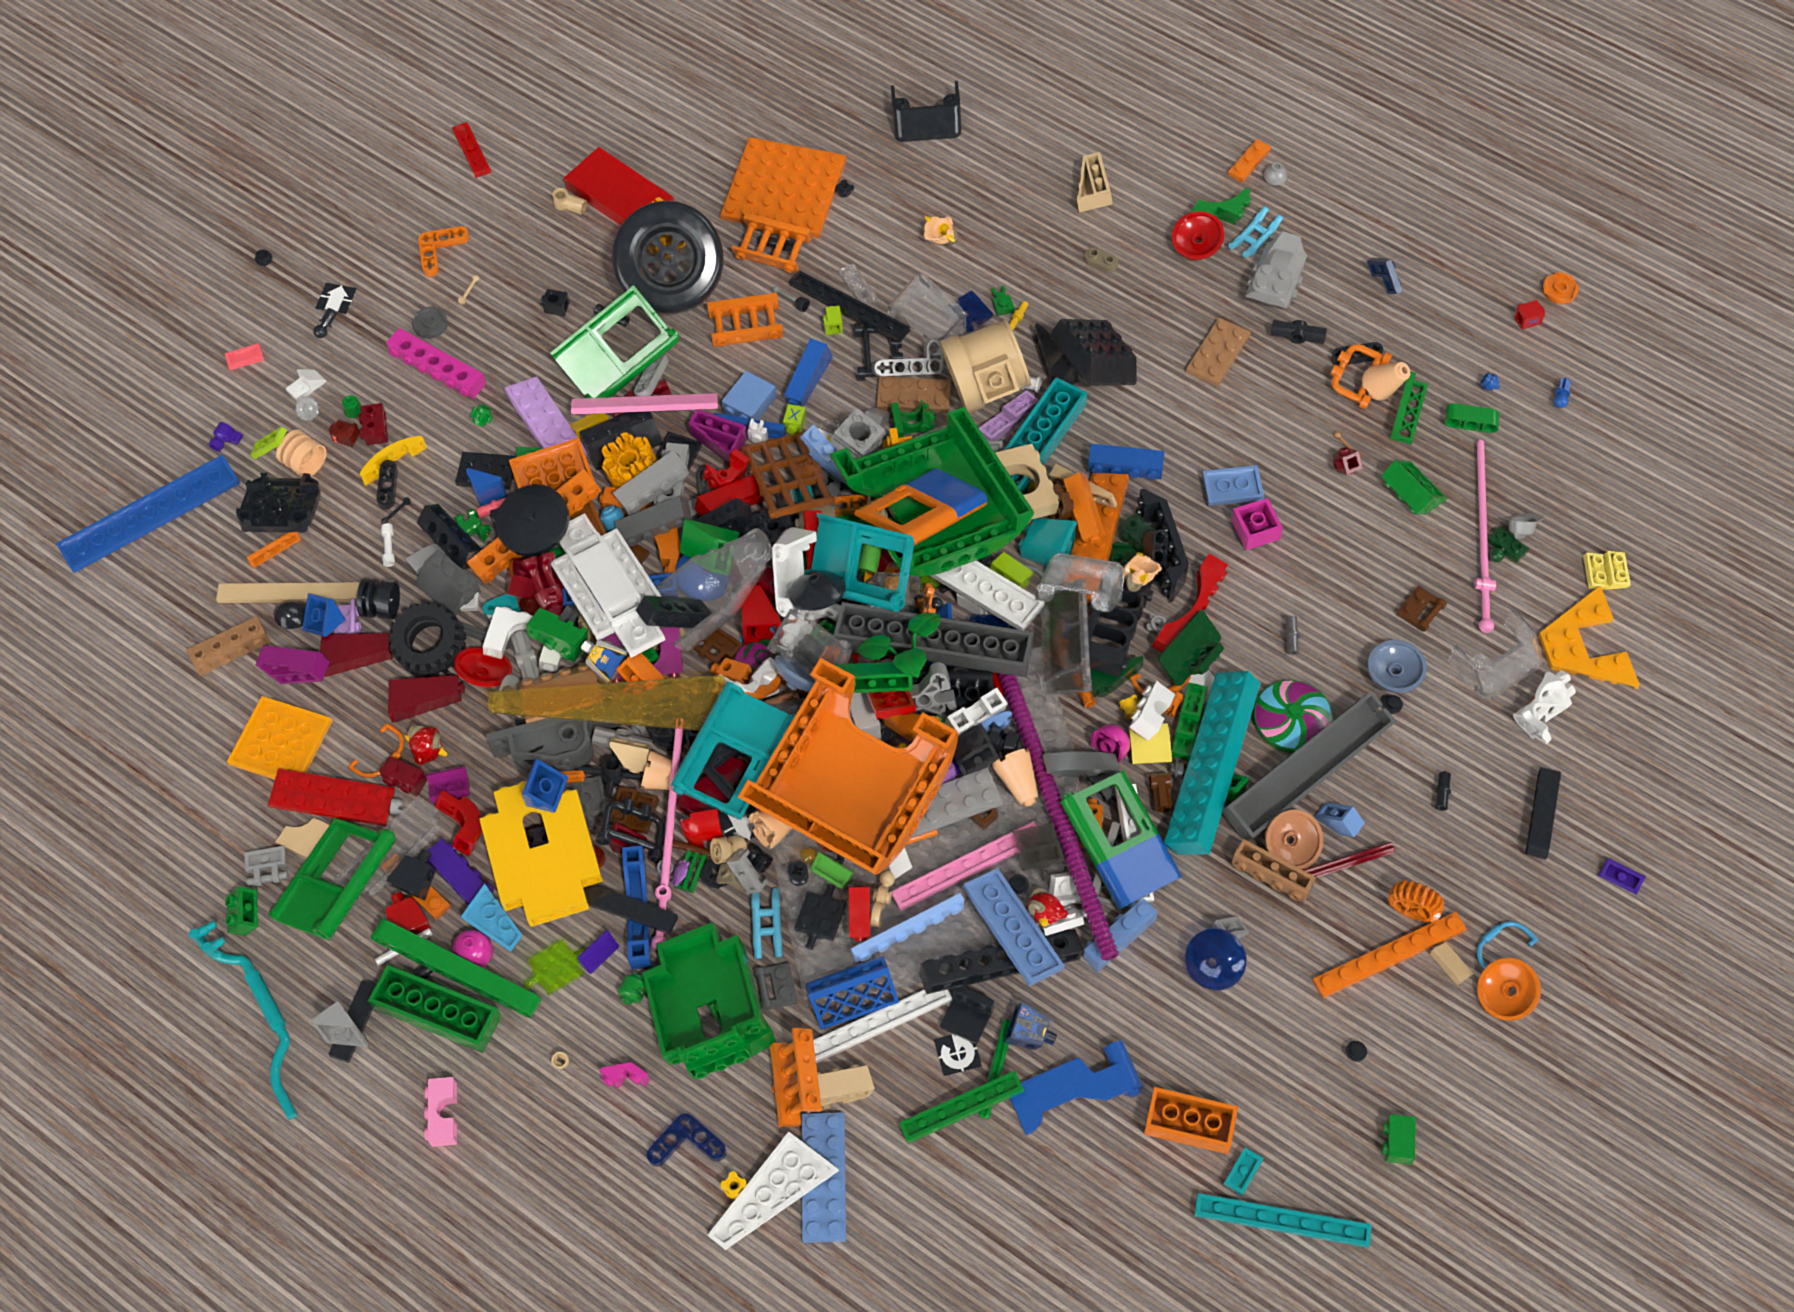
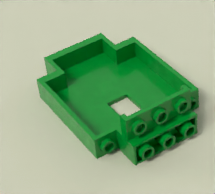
(693, 973)

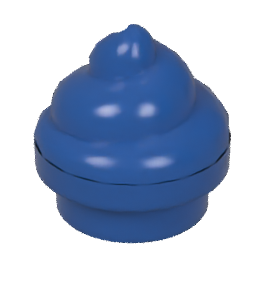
(1490, 381)

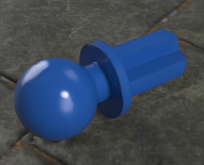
(1562, 393)

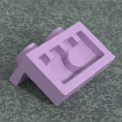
(351, 624)

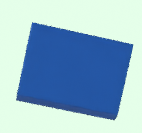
(486, 486)
(321, 615)
(544, 787)

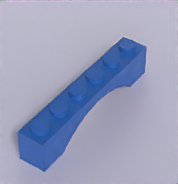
(636, 888)

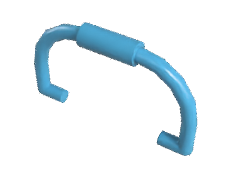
(1496, 930)

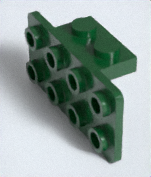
(1191, 649)

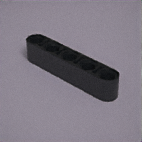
(1543, 813)

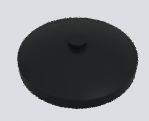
(532, 520)

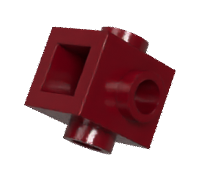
(1347, 461)

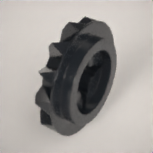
(707, 874)

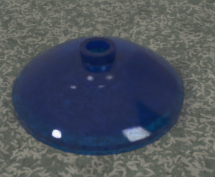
(1227, 952)

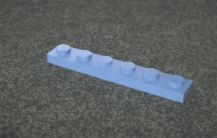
(913, 925)

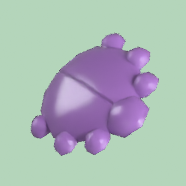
(679, 872)

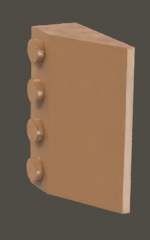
(565, 677)

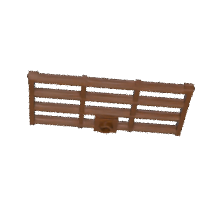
(805, 468)

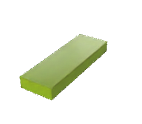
(268, 442)

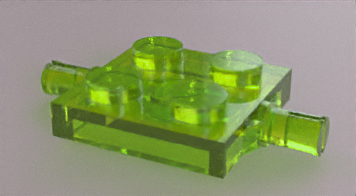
(555, 967)

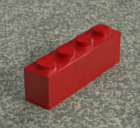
(743, 489)

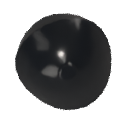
(290, 614)

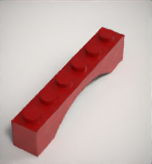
(1207, 576)

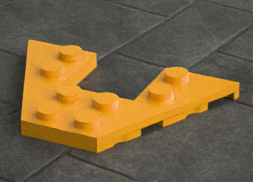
(1568, 653)

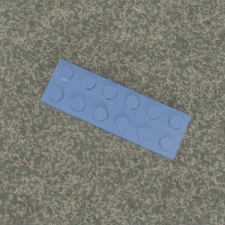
(1013, 927)
(826, 1204)

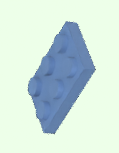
(1232, 485)

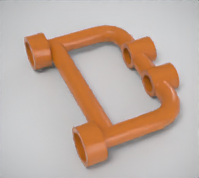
(1344, 358)

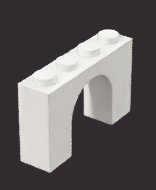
(503, 626)

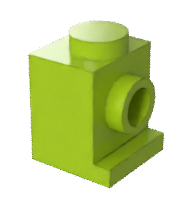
(833, 320)

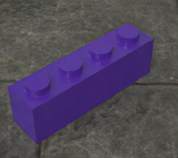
(456, 871)

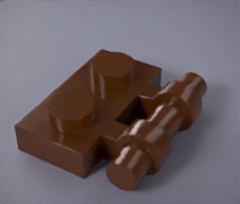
(721, 642)

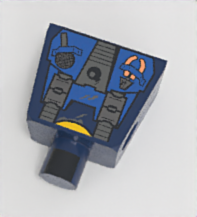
(1029, 1028)

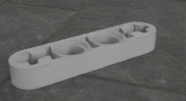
(651, 377)

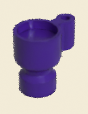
(222, 434)

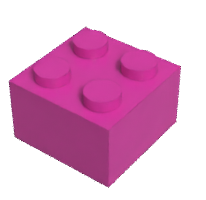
(1256, 524)

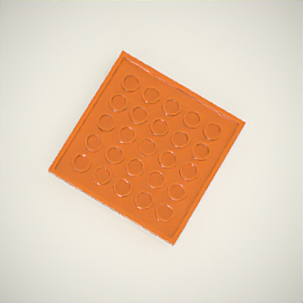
(784, 184)

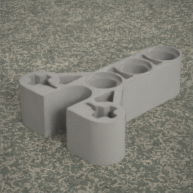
(931, 686)

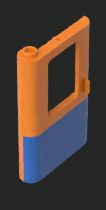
(944, 493)

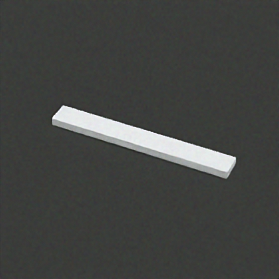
(878, 1023)

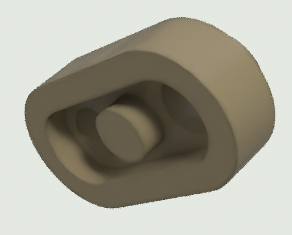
(1099, 260)

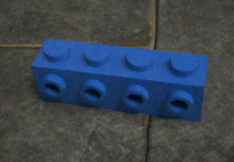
(1126, 460)

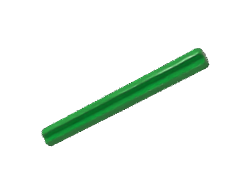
(997, 1062)

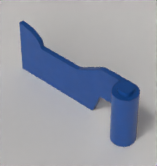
(1076, 1081)

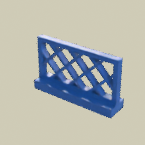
(848, 980)

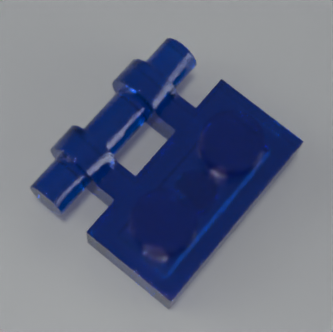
(975, 308)

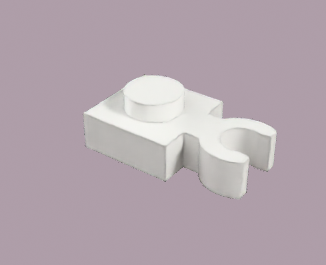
(757, 432)

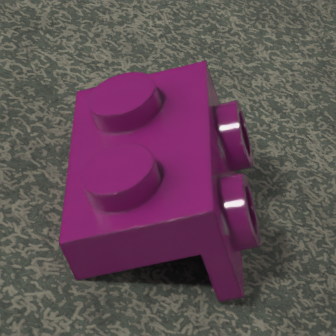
(453, 781)

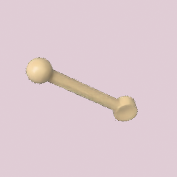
(461, 300)

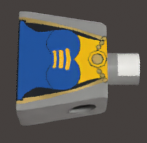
(604, 658)

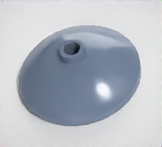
(1398, 657)
(793, 674)

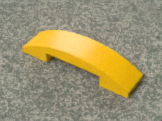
(394, 451)

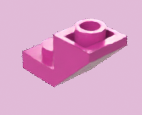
(617, 1074)

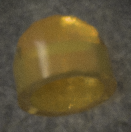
(808, 855)

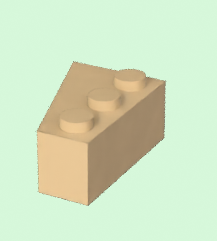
(1093, 186)

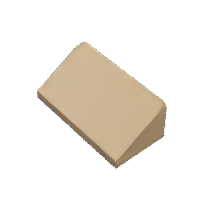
(1451, 963)

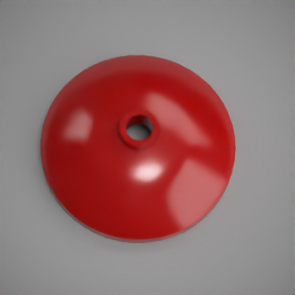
(1195, 227)
(480, 668)

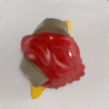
(425, 744)
(1045, 907)

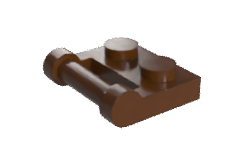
(1417, 604)

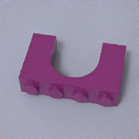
(670, 658)

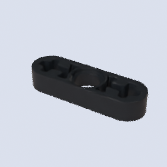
(1354, 360)
(390, 491)

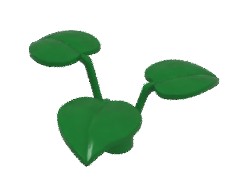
(909, 661)

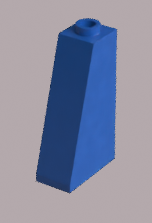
(808, 372)

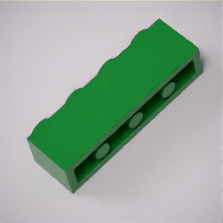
(878, 677)

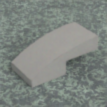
(418, 558)

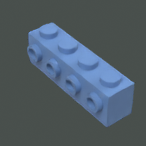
(1124, 931)

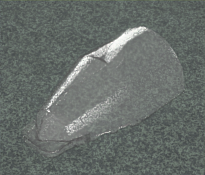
(719, 580)

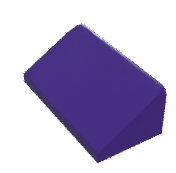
(1622, 875)
(598, 952)

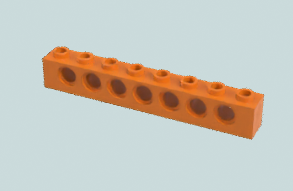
(495, 550)

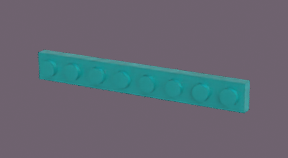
(1283, 1220)

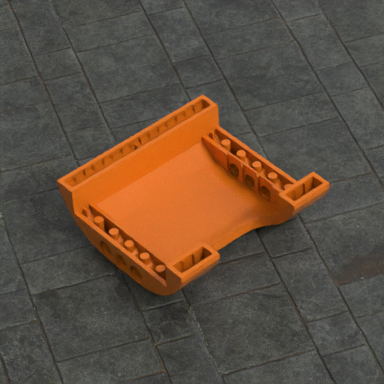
(848, 784)

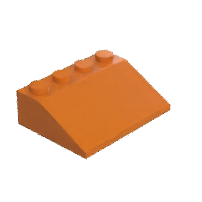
(550, 465)

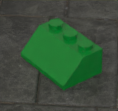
(1413, 487)

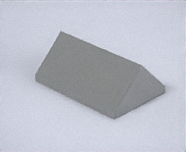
(338, 1027)

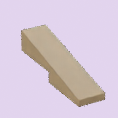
(1100, 495)

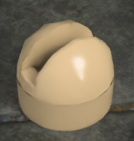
(556, 1063)

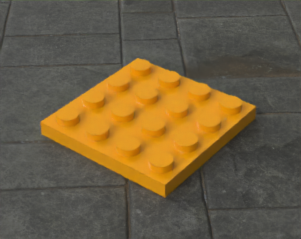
(279, 739)

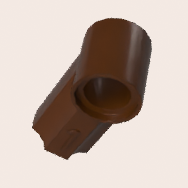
(1161, 786)

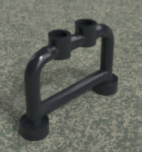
(866, 371)
(644, 813)

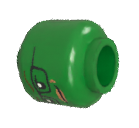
(632, 989)

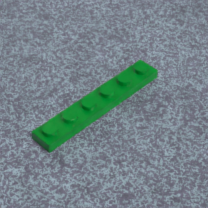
(961, 1107)

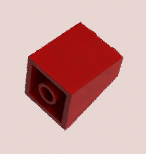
(758, 617)

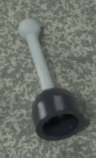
(801, 303)

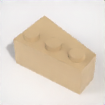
(844, 1085)

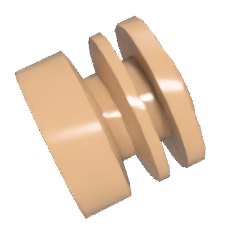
(301, 453)

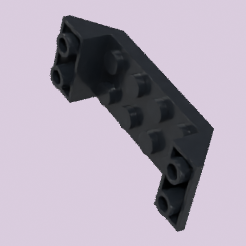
(1156, 509)

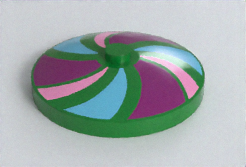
(1290, 714)

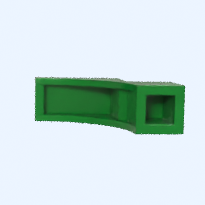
(1227, 210)

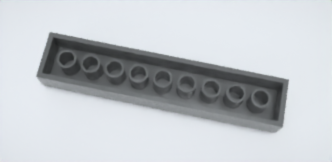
(952, 642)

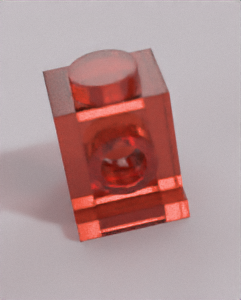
(344, 433)

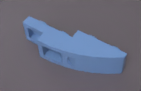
(821, 450)

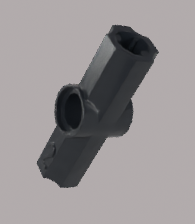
(1298, 331)

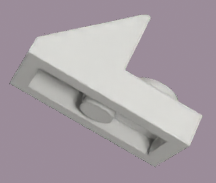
(306, 384)

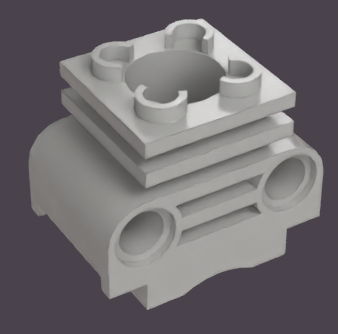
(859, 427)

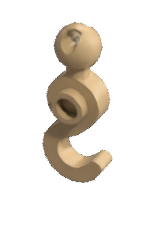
(881, 897)

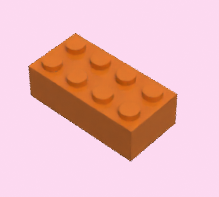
(1191, 1120)

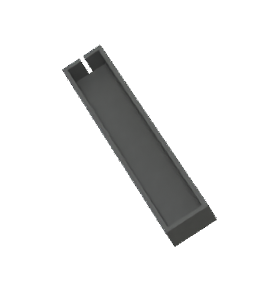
(1308, 766)

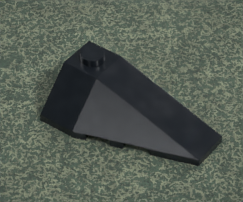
(1053, 358)

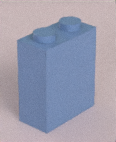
(749, 397)

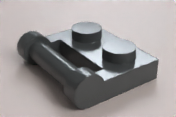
(782, 984)

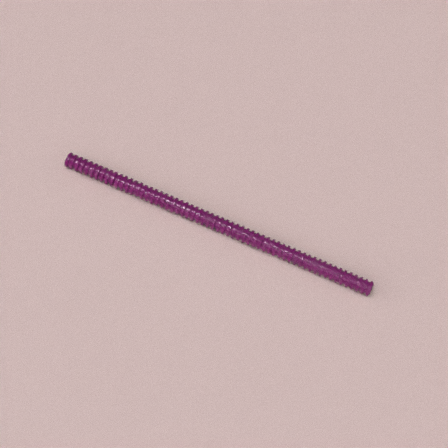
(1061, 823)

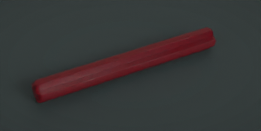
(1351, 860)

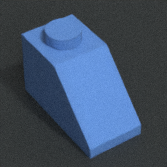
(1340, 818)

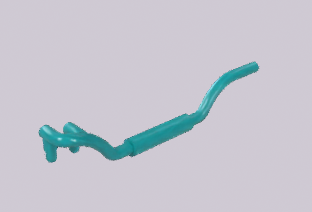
(264, 1001)

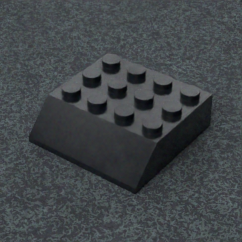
(1096, 351)

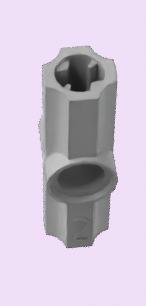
(525, 655)
(603, 736)

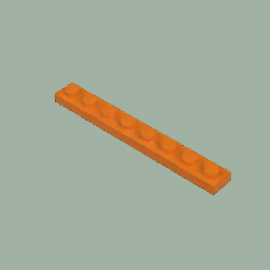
(1389, 955)

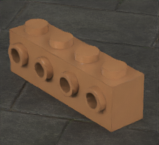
(228, 646)
(1273, 870)

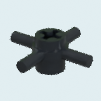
(611, 773)

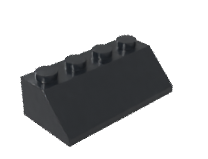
(635, 423)
(966, 683)

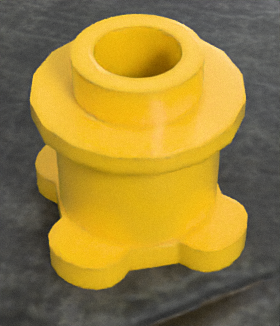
(1129, 706)
(733, 1180)

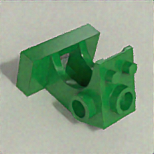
(922, 414)

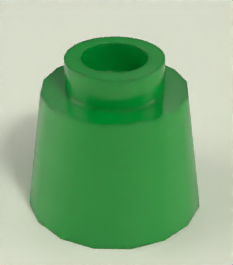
(351, 406)

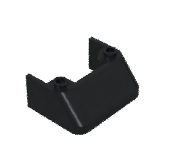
(926, 121)

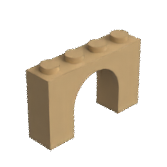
(1026, 462)

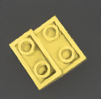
(1606, 570)
(1152, 751)

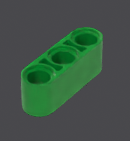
(1472, 418)

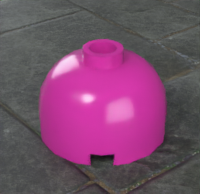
(1111, 740)
(474, 947)

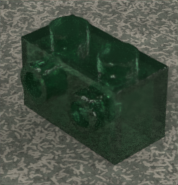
(1133, 531)

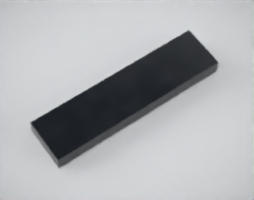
(359, 1013)

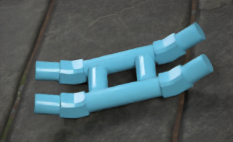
(1254, 225)
(775, 930)

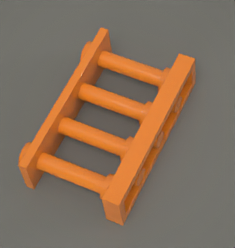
(771, 226)
(745, 305)
(785, 1077)

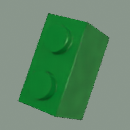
(1400, 1139)

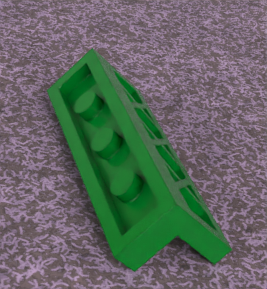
(1402, 410)

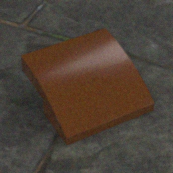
(632, 821)

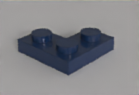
(1386, 269)

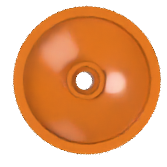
(1495, 988)

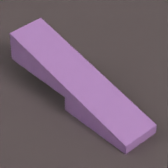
(1010, 416)

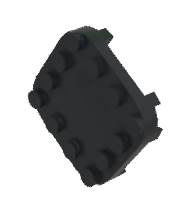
(279, 504)

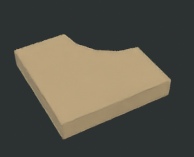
(302, 839)

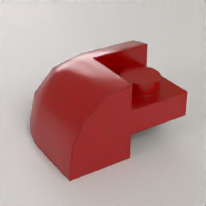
(701, 827)

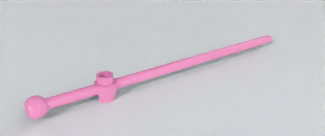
(1484, 583)
(658, 938)

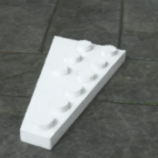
(782, 1179)

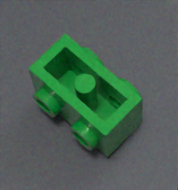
(241, 911)

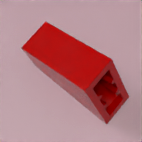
(859, 912)

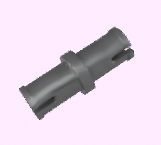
(1292, 635)

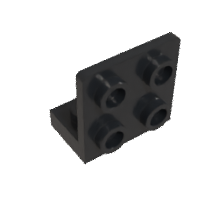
(968, 1014)

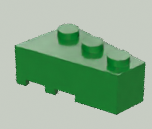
(557, 634)

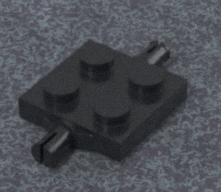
(820, 916)

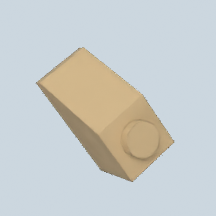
(631, 754)

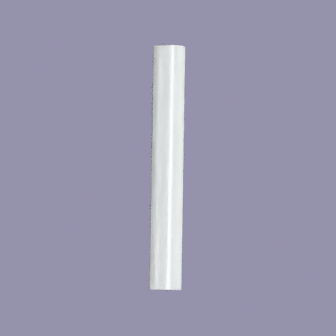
(390, 954)

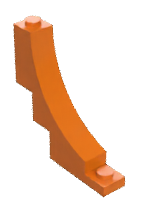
(667, 544)

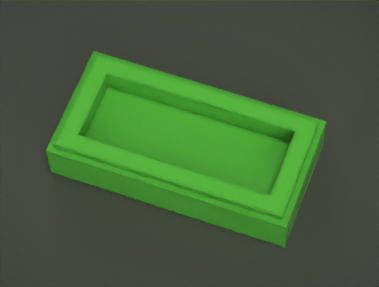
(831, 870)

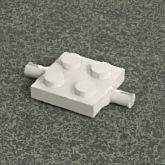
(1072, 920)

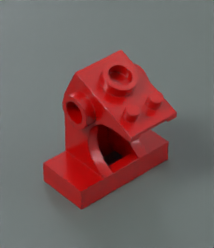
(735, 471)

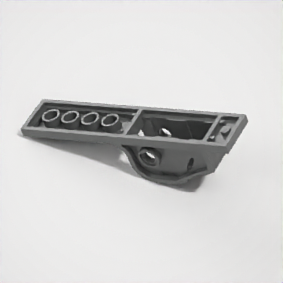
(554, 741)

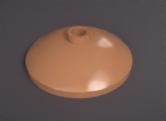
(1305, 838)

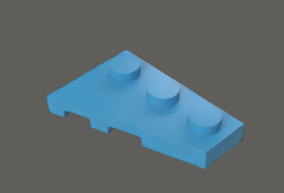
(492, 920)

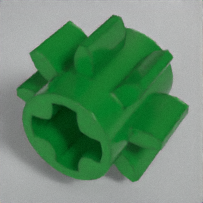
(481, 415)

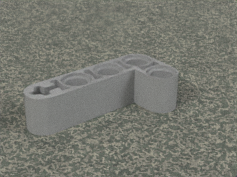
(907, 364)

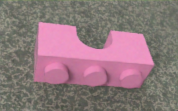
(440, 1093)

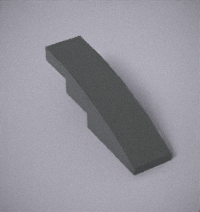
(1077, 763)

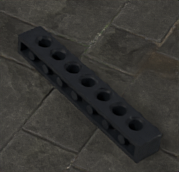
(934, 981)

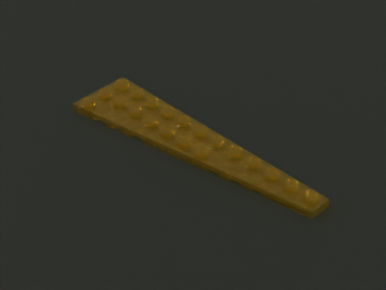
(653, 703)

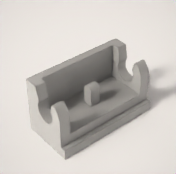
(746, 872)

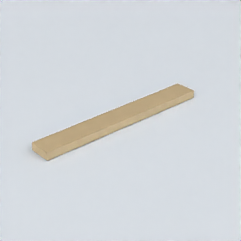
(284, 591)

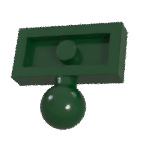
(1506, 545)

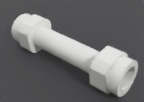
(387, 532)

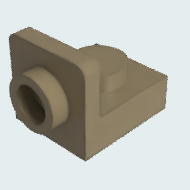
(726, 876)

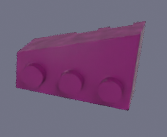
(717, 433)
(292, 665)

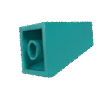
(1047, 538)

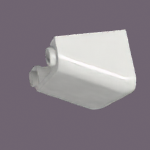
(788, 564)

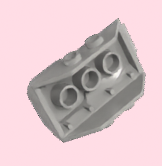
(1278, 271)

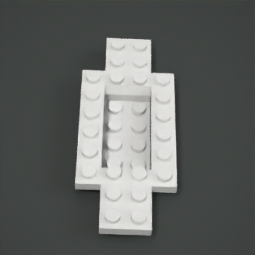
(613, 579)

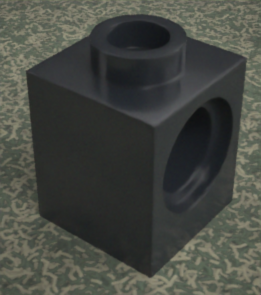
(555, 302)

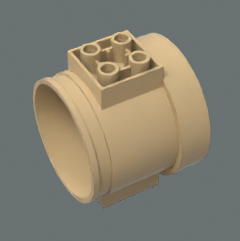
(985, 365)

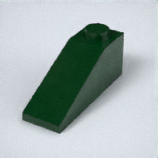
(1105, 684)

